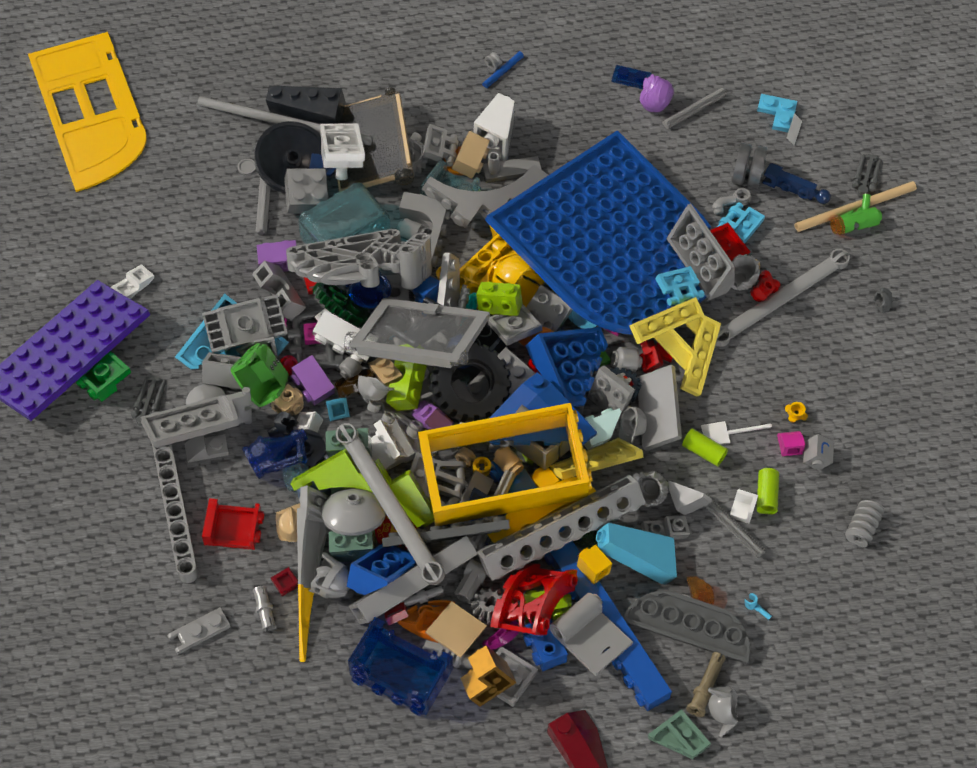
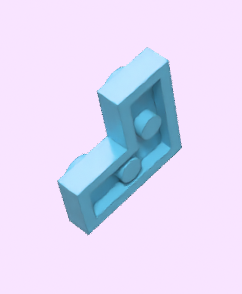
(781, 108)

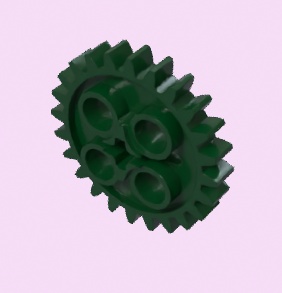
(340, 304)

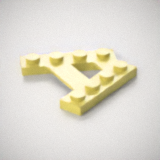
(693, 360)

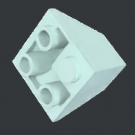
(603, 425)

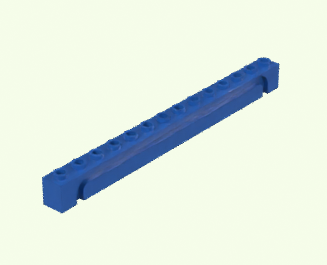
(634, 662)

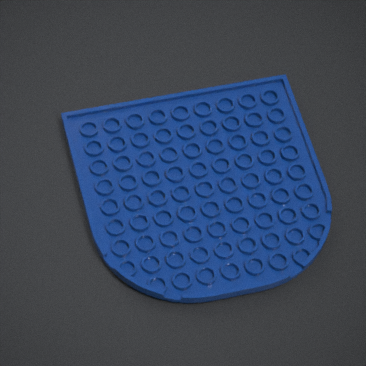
(599, 233)

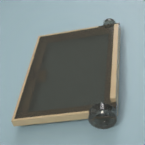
(389, 153)

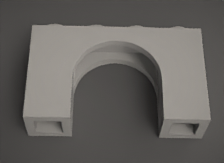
(430, 212)

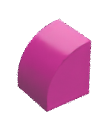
(791, 443)

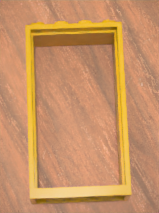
(500, 428)

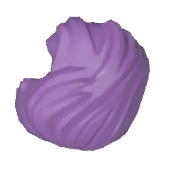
(656, 93)

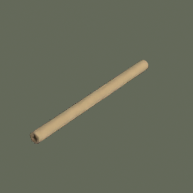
(875, 199)

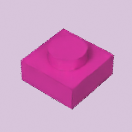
(308, 334)

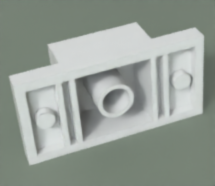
(341, 148)

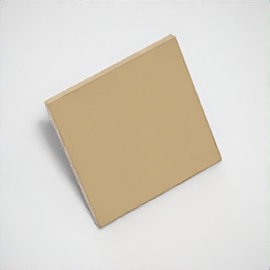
(456, 629)

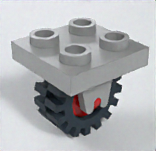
(614, 388)

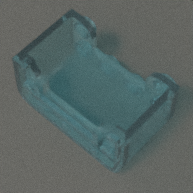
(343, 215)

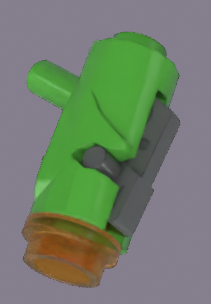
(858, 221)

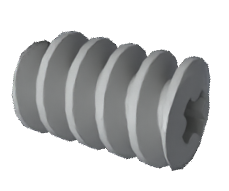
(864, 522)

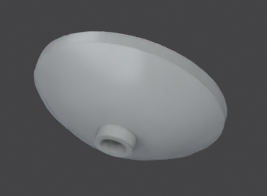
(352, 512)

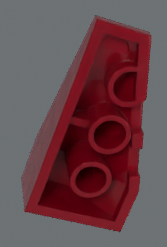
(578, 740)

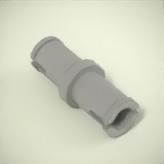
(264, 608)

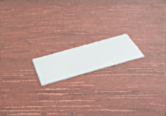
(794, 129)

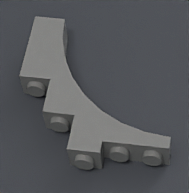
(467, 203)

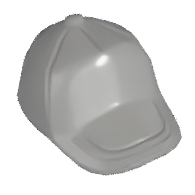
(372, 388)
(632, 424)

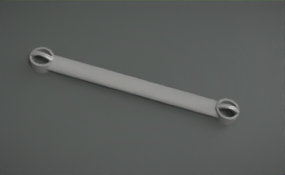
(783, 296)
(390, 504)

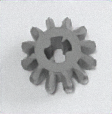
(483, 599)

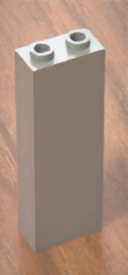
(411, 582)

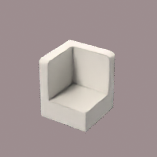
(743, 506)

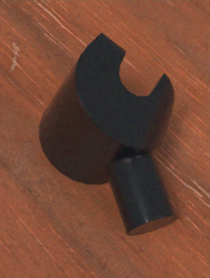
(282, 423)

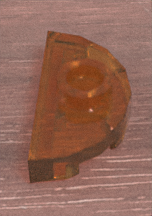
(700, 589)

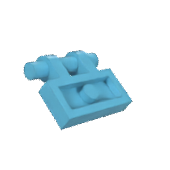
(747, 222)
(679, 280)

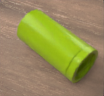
(705, 447)
(768, 491)

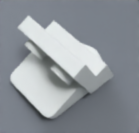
(393, 444)

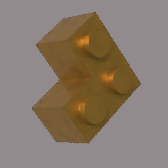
(488, 677)

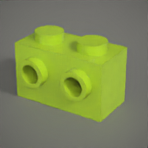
(499, 298)

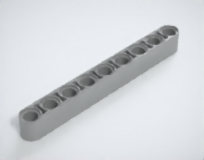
(172, 506)

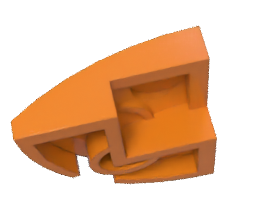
(421, 620)

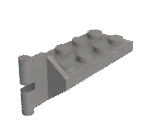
(198, 418)

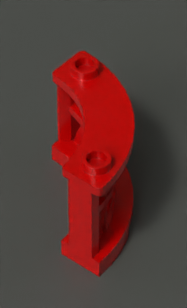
(556, 586)

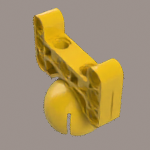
(498, 264)

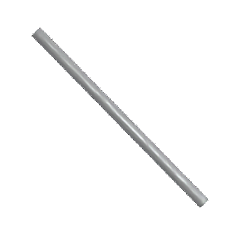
(262, 115)

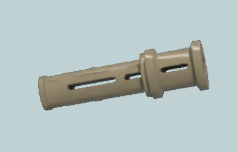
(701, 694)

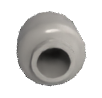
(626, 358)

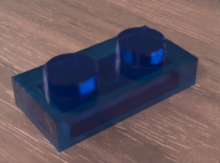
(629, 76)

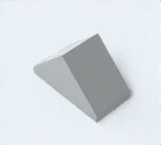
(687, 499)

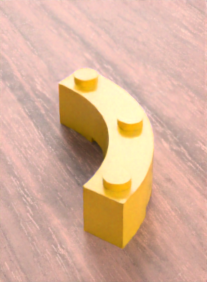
(524, 518)

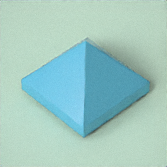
(337, 409)

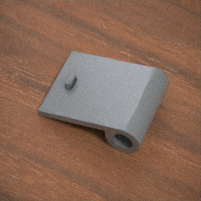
(589, 633)

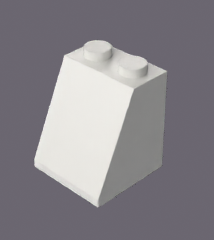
(497, 124)

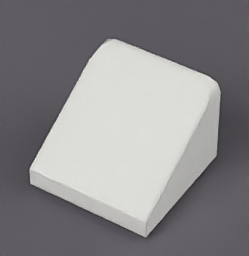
(309, 421)

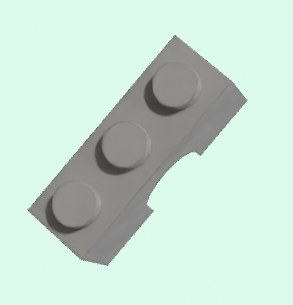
(274, 280)

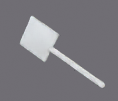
(719, 433)

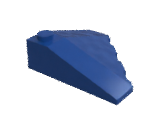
(569, 360)
(538, 394)

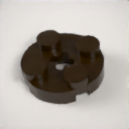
(350, 386)

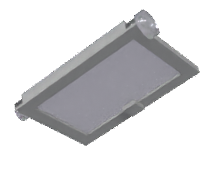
(418, 333)

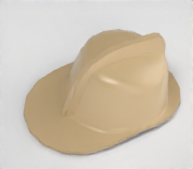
(287, 523)

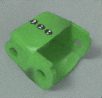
(261, 373)

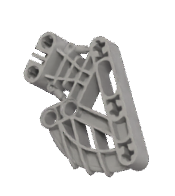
(360, 257)

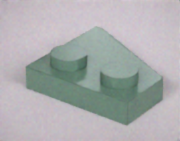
(680, 736)

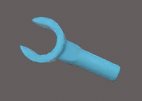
(754, 605)

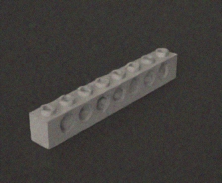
(550, 526)

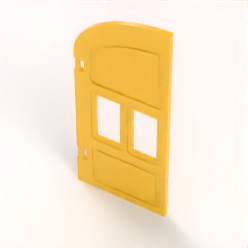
(99, 143)

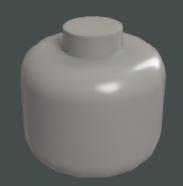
(350, 368)

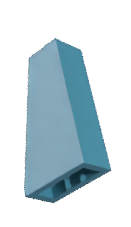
(640, 550)

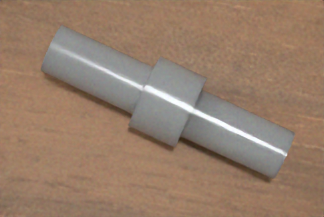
(422, 596)

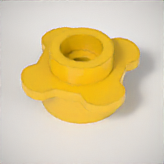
(800, 408)

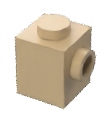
(289, 401)

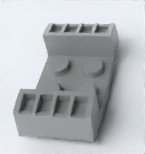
(244, 322)

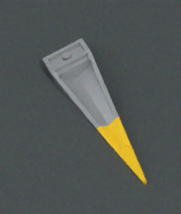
(310, 544)

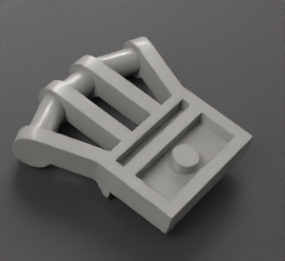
(459, 482)

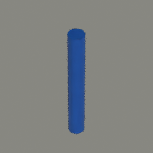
(502, 70)

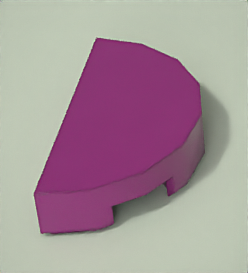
(501, 637)

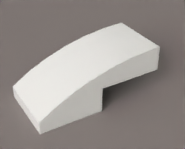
(135, 281)

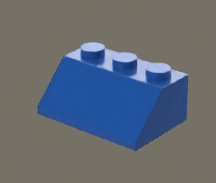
(379, 568)

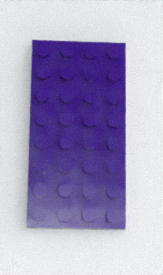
(67, 348)

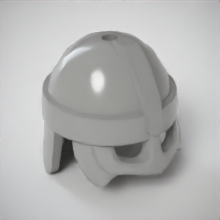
(330, 578)

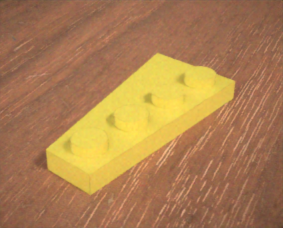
(600, 457)

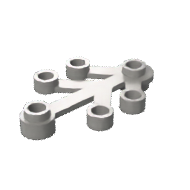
(390, 413)

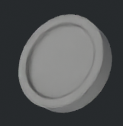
(246, 166)

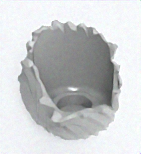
(746, 272)
(655, 485)

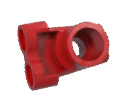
(765, 286)

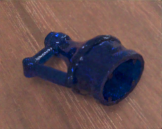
(372, 296)
(269, 453)

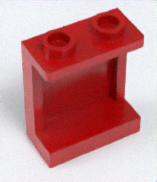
(232, 525)

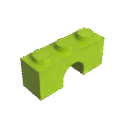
(408, 389)

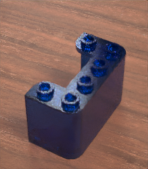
(399, 668)

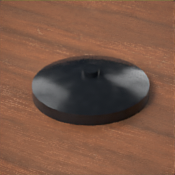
(283, 148)

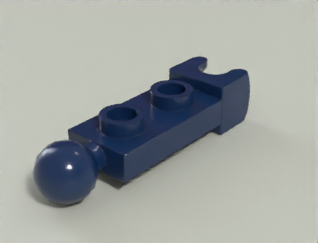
(788, 182)

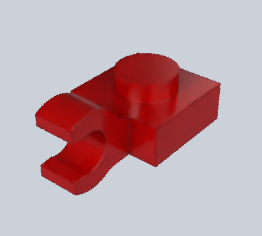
(650, 357)

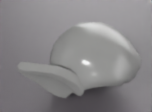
(723, 707)

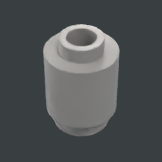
(409, 228)

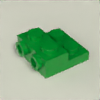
(103, 377)

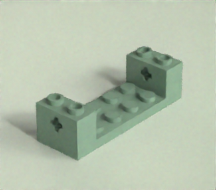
(344, 547)

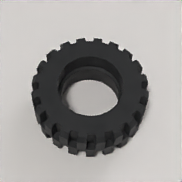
(466, 411)

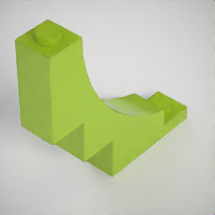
(342, 472)

